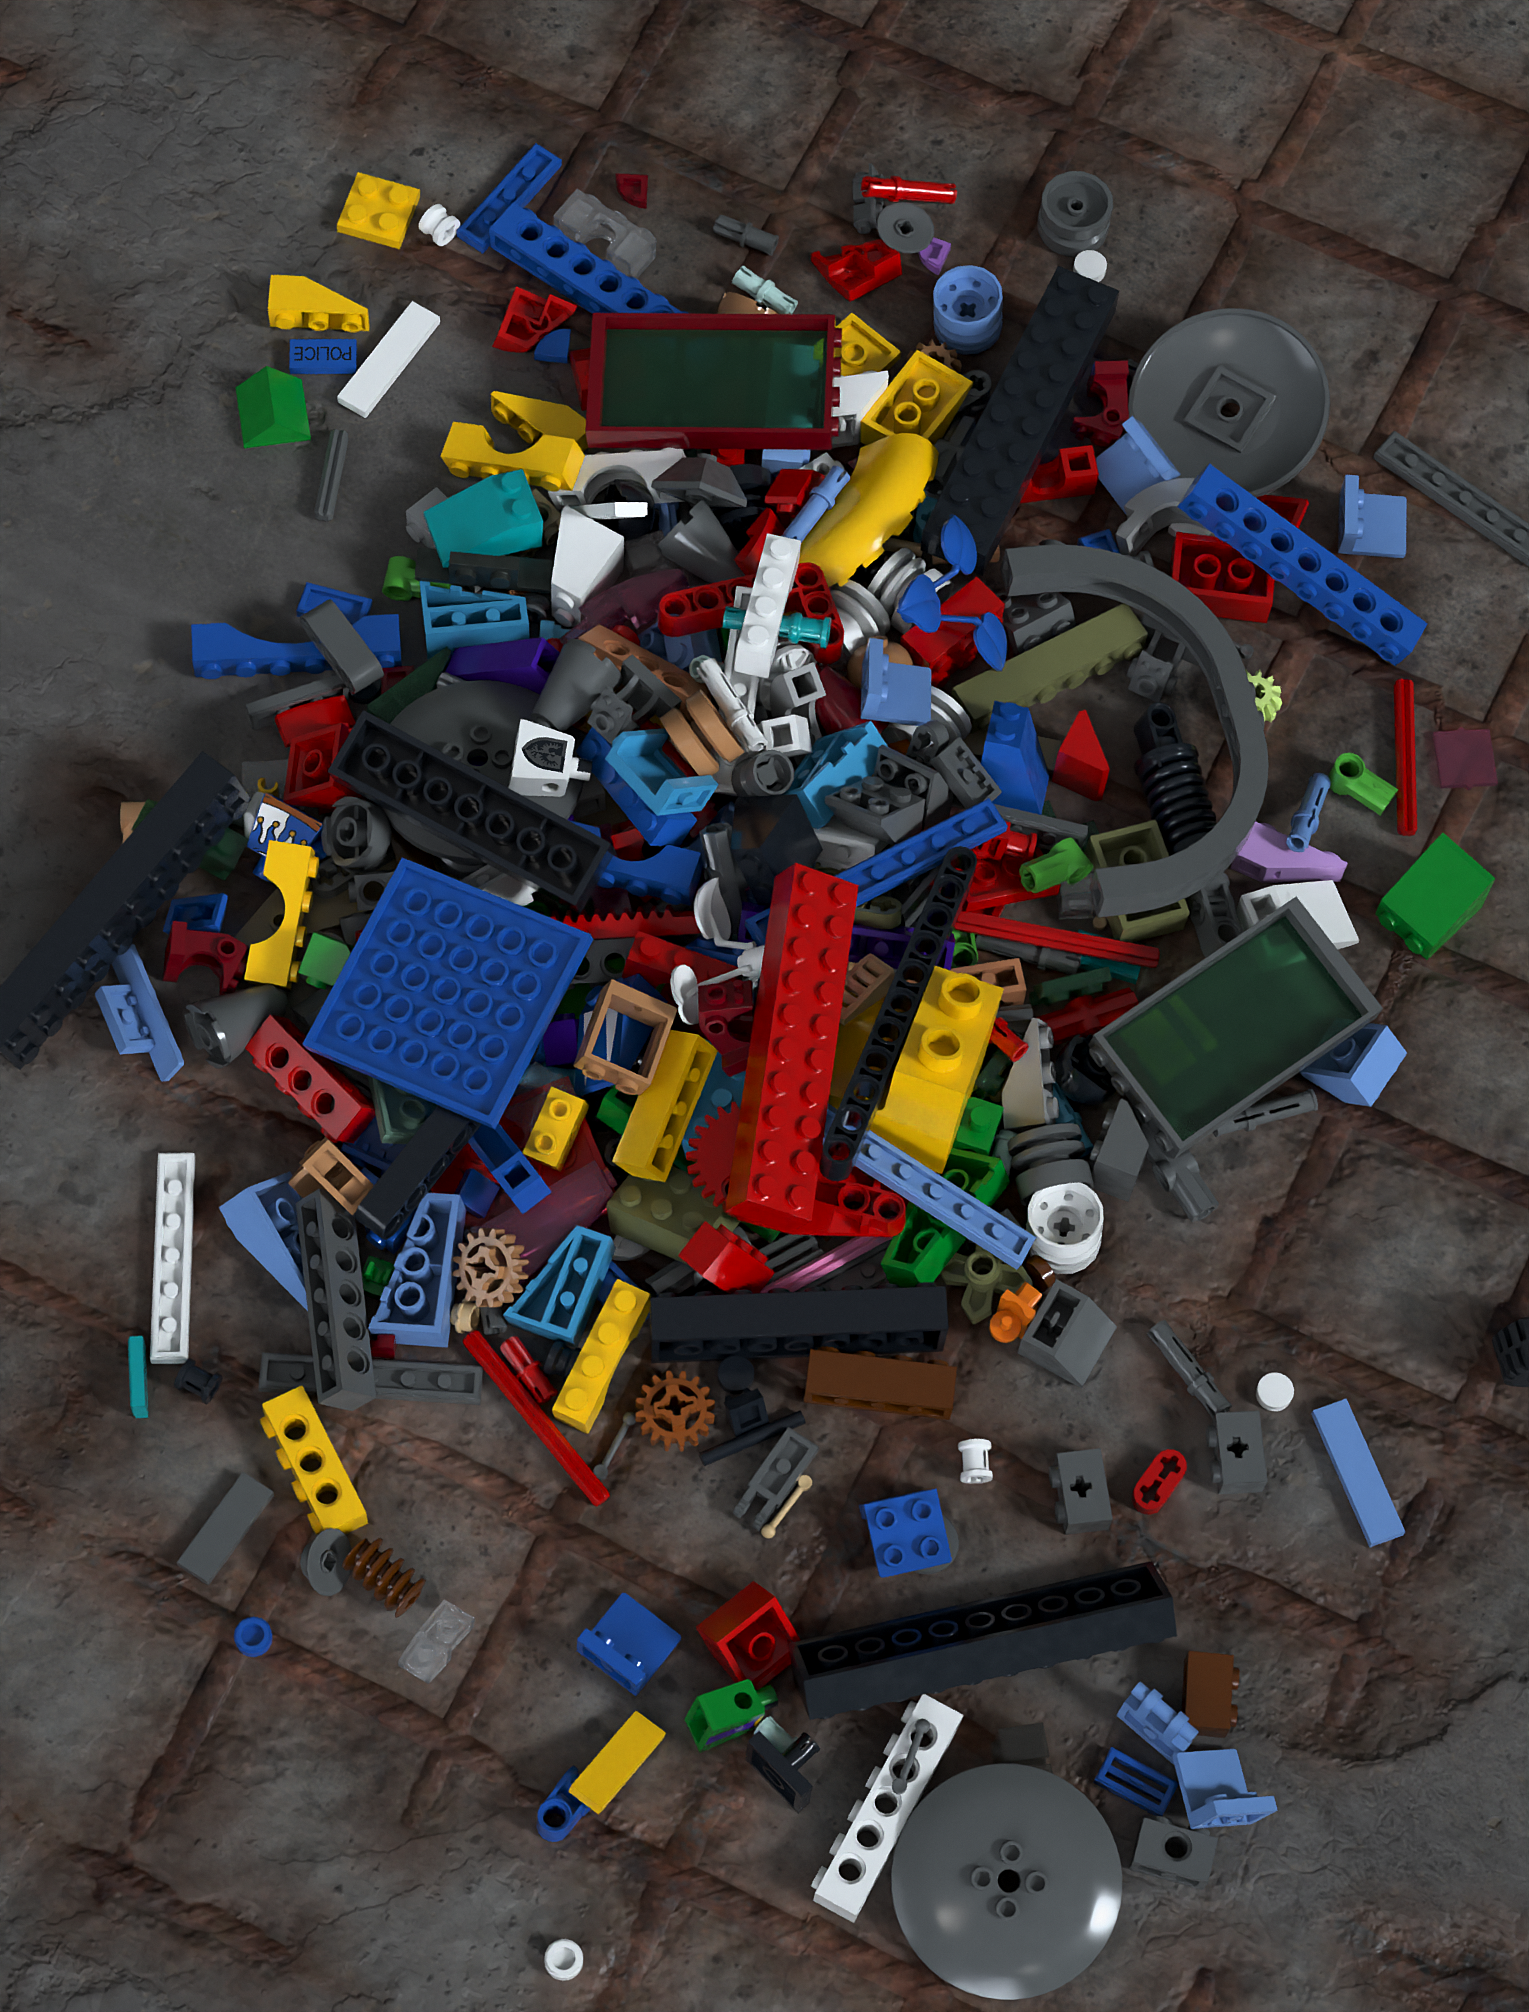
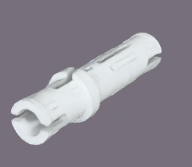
(738, 717)

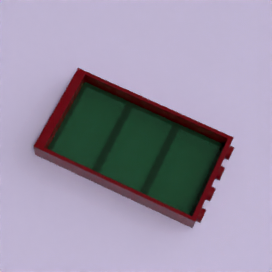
(713, 381)

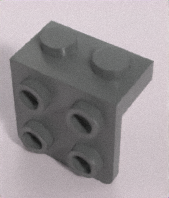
(1035, 618)

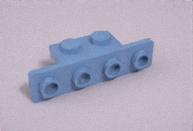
(137, 1017)

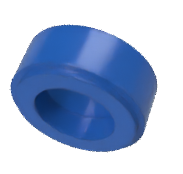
(253, 1636)

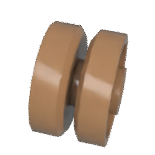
(698, 737)

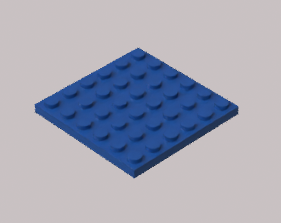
(448, 992)

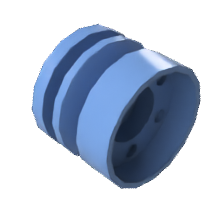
(968, 309)

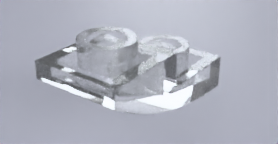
(435, 1640)

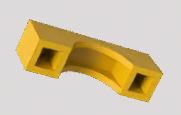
(548, 463)
(275, 958)
(592, 1372)

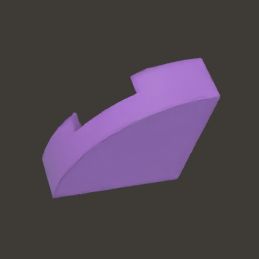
(935, 255)

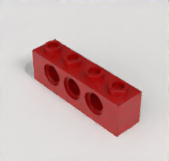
(351, 1109)

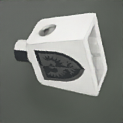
(544, 761)

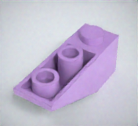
(1271, 861)

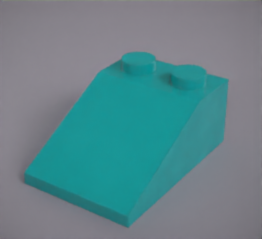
(487, 518)

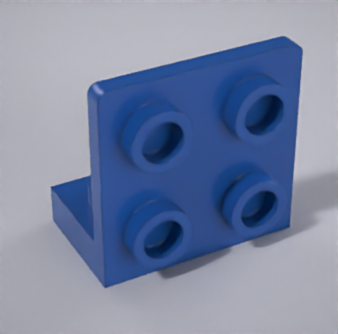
(907, 1532)
(628, 1643)

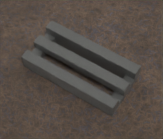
(809, 1243)

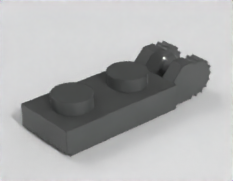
(777, 1475)

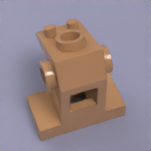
(329, 1168)

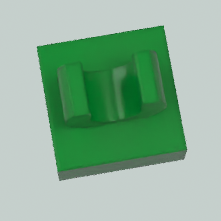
(376, 1276)

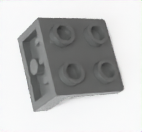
(964, 774)

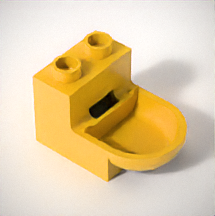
(934, 1068)

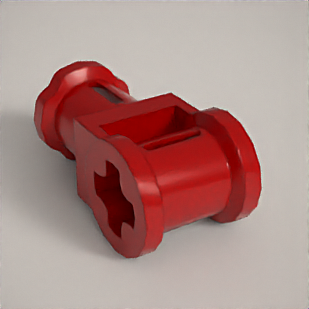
(1008, 843)

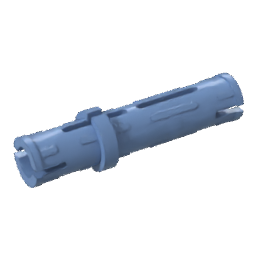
(820, 499)
(1306, 820)

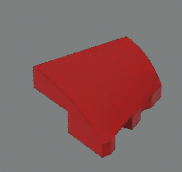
(859, 268)
(530, 319)

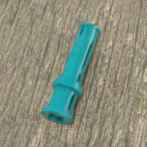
(793, 627)

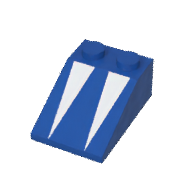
(619, 1035)

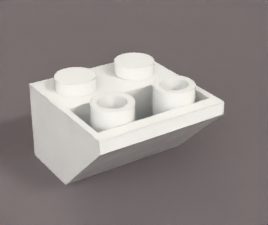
(856, 398)

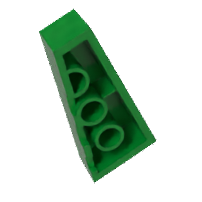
(928, 1243)

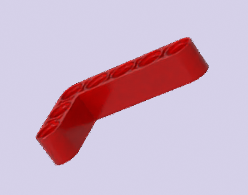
(718, 595)

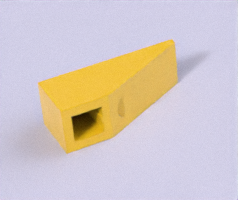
(306, 304)
(537, 418)

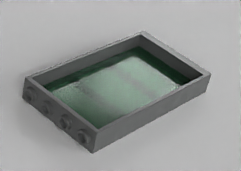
(1234, 1027)

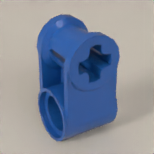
(564, 1804)

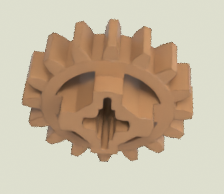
(502, 1271)

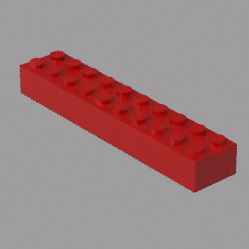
(792, 1049)

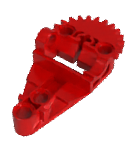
(830, 1215)

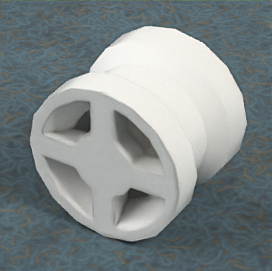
(439, 224)

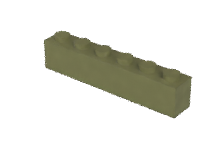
(1054, 665)

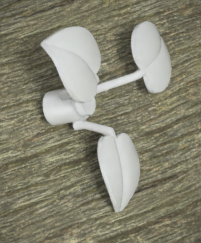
(713, 923)

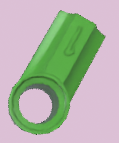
(401, 582)
(1363, 784)
(1061, 864)

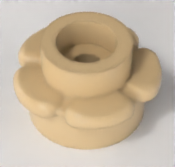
(465, 1316)

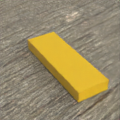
(617, 1762)

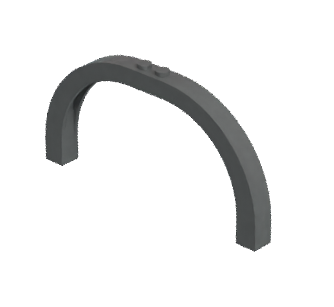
(1139, 585)

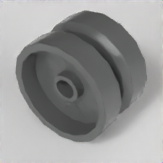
(1075, 213)

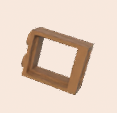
(641, 1008)

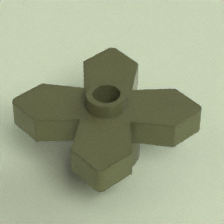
(980, 1289)

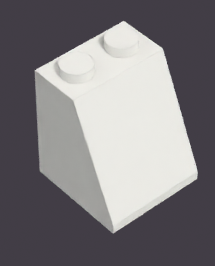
(584, 564)

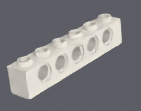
(846, 1896)

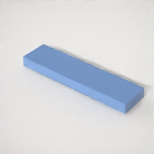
(1358, 1473)

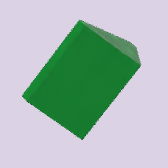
(272, 409)

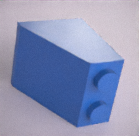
(1015, 758)

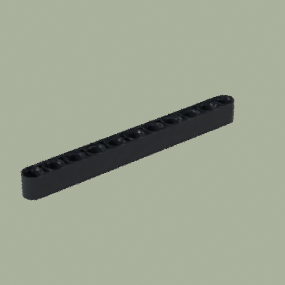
(896, 1024)

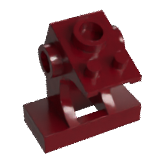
(1109, 384)
(205, 949)
(724, 1013)

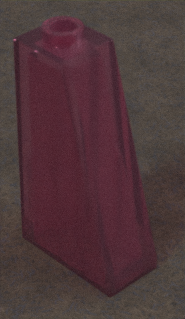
(542, 1229)

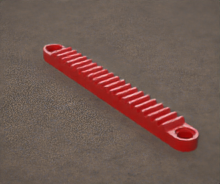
(626, 924)

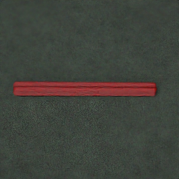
(1057, 939)
(536, 1418)

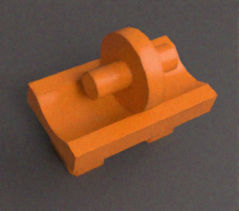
(1014, 1313)

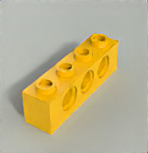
(296, 1410)

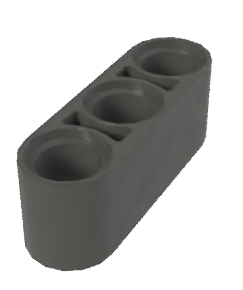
(341, 646)

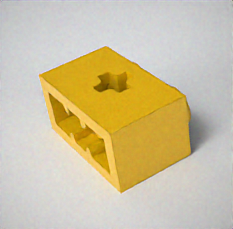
(555, 1129)

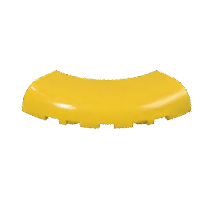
(871, 506)

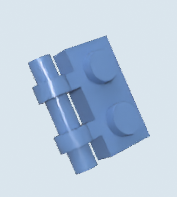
(1157, 1721)

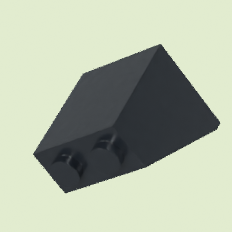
(769, 838)

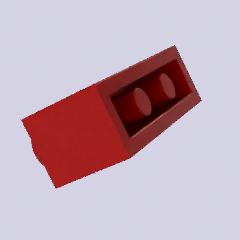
(726, 1259)

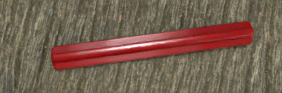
(1405, 757)

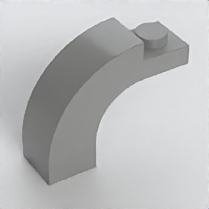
(1152, 511)
(796, 694)

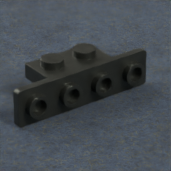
(485, 571)

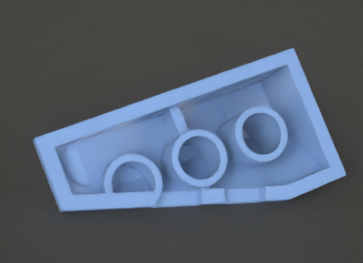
(267, 1226)

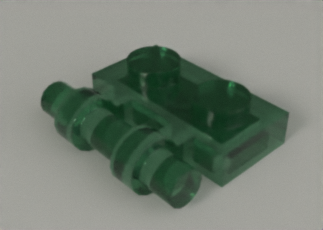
(1075, 985)

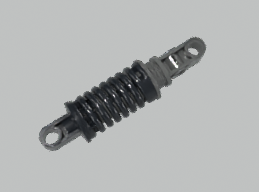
(1184, 816)

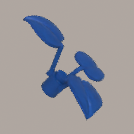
(922, 604)

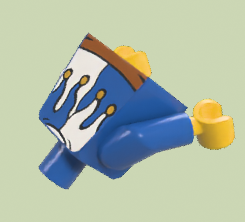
(275, 820)

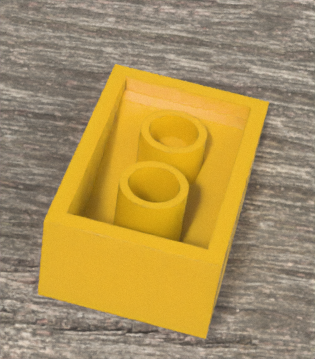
(917, 401)

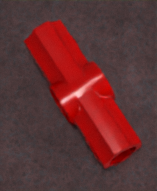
(1088, 1014)

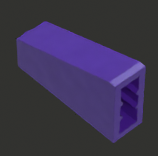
(514, 662)

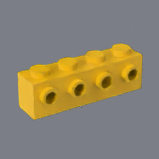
(681, 1071)

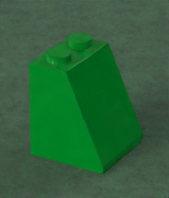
(1435, 897)

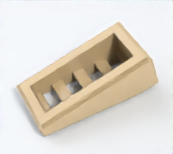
(873, 974)

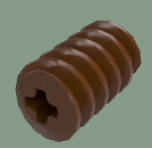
(383, 1575)

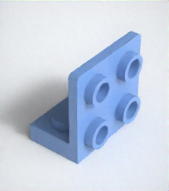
(1133, 464)
(1370, 522)
(893, 690)
(1217, 1790)

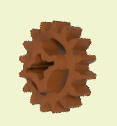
(689, 1409)

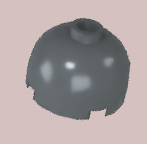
(356, 833)

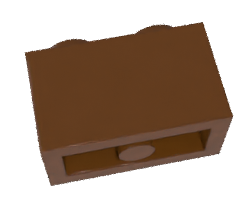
(1208, 1692)

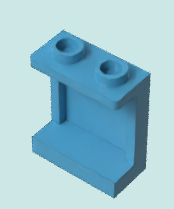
(654, 776)

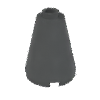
(701, 546)
(574, 685)
(230, 1020)

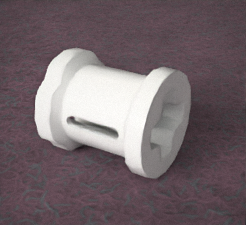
(975, 1461)

